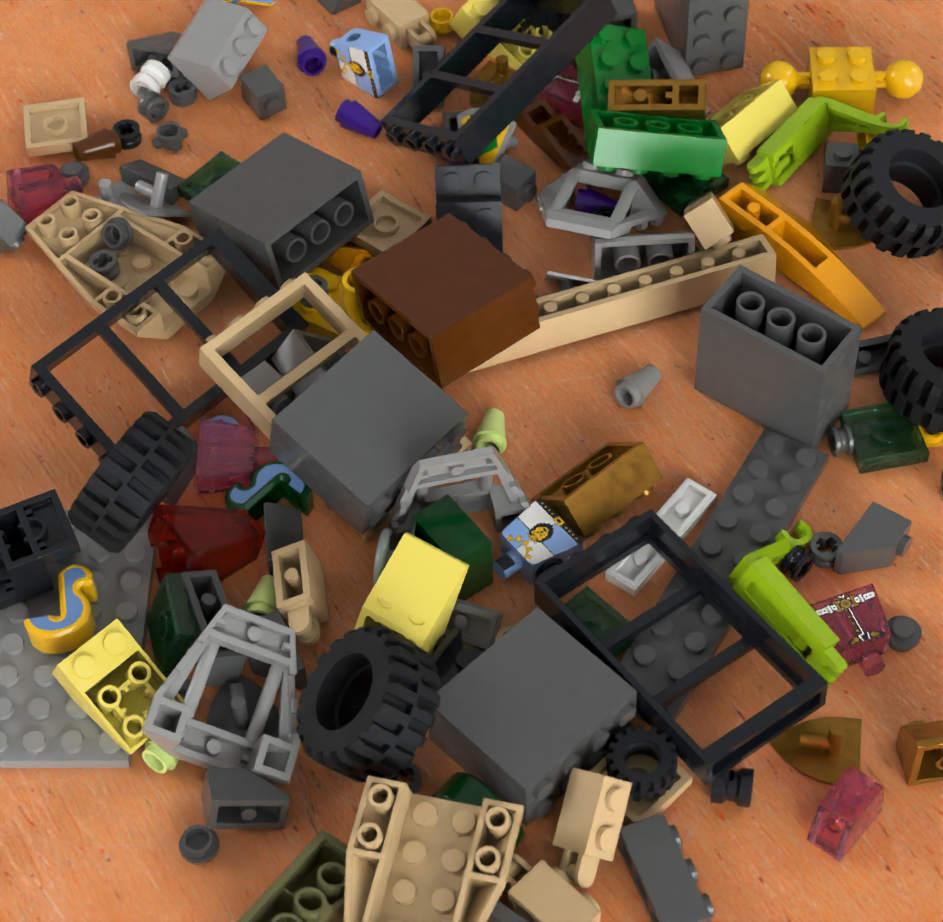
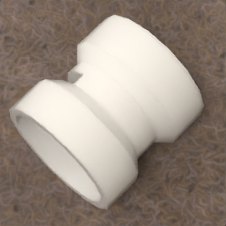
(152, 77)

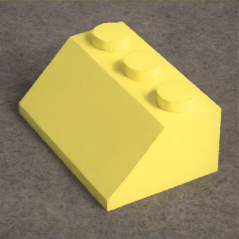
(752, 119)

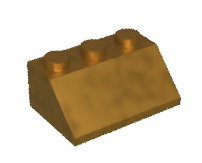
(602, 486)
(921, 751)

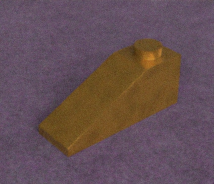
(660, 97)

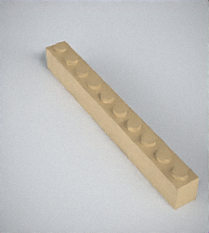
(638, 296)

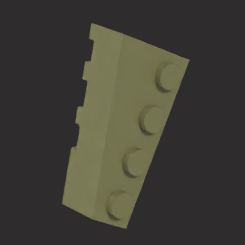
(308, 888)

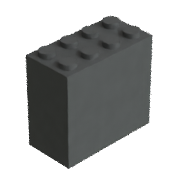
(706, 32)
(286, 207)
(776, 357)
(365, 429)
(532, 714)

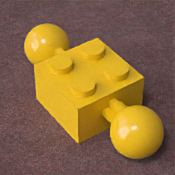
(846, 76)

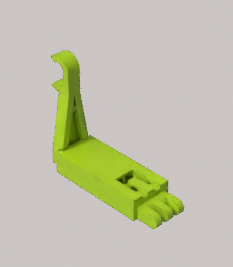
(805, 133)
(783, 607)

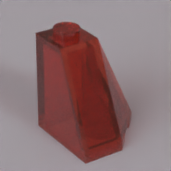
(204, 539)

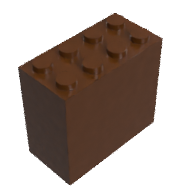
(446, 299)

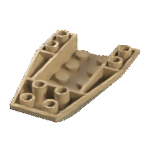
(73, 232)
(426, 856)

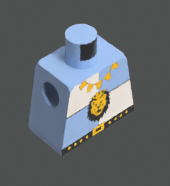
(366, 60)
(533, 540)

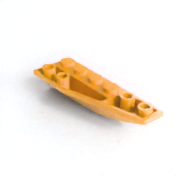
(801, 253)

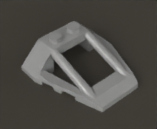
(636, 190)
(470, 495)
(180, 736)

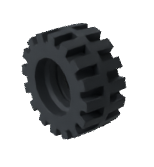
(646, 743)

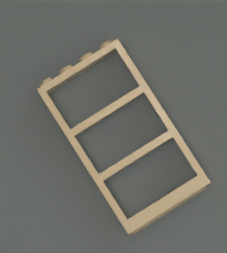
(265, 311)

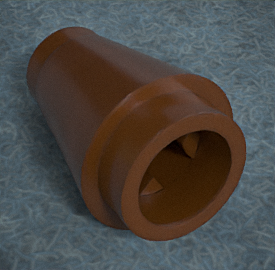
(100, 145)

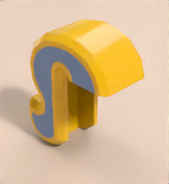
(77, 621)

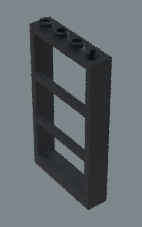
(506, 100)
(243, 273)
(757, 634)

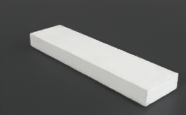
(681, 514)

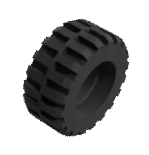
(879, 208)
(911, 371)
(131, 481)
(368, 704)

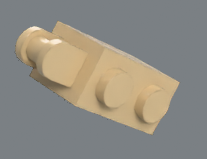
(402, 21)
(709, 222)
(300, 590)
(590, 823)
(546, 895)

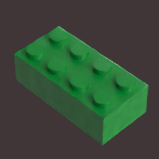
(610, 55)
(655, 144)

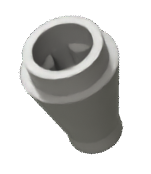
(635, 387)

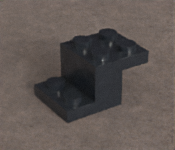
(472, 196)
(30, 538)

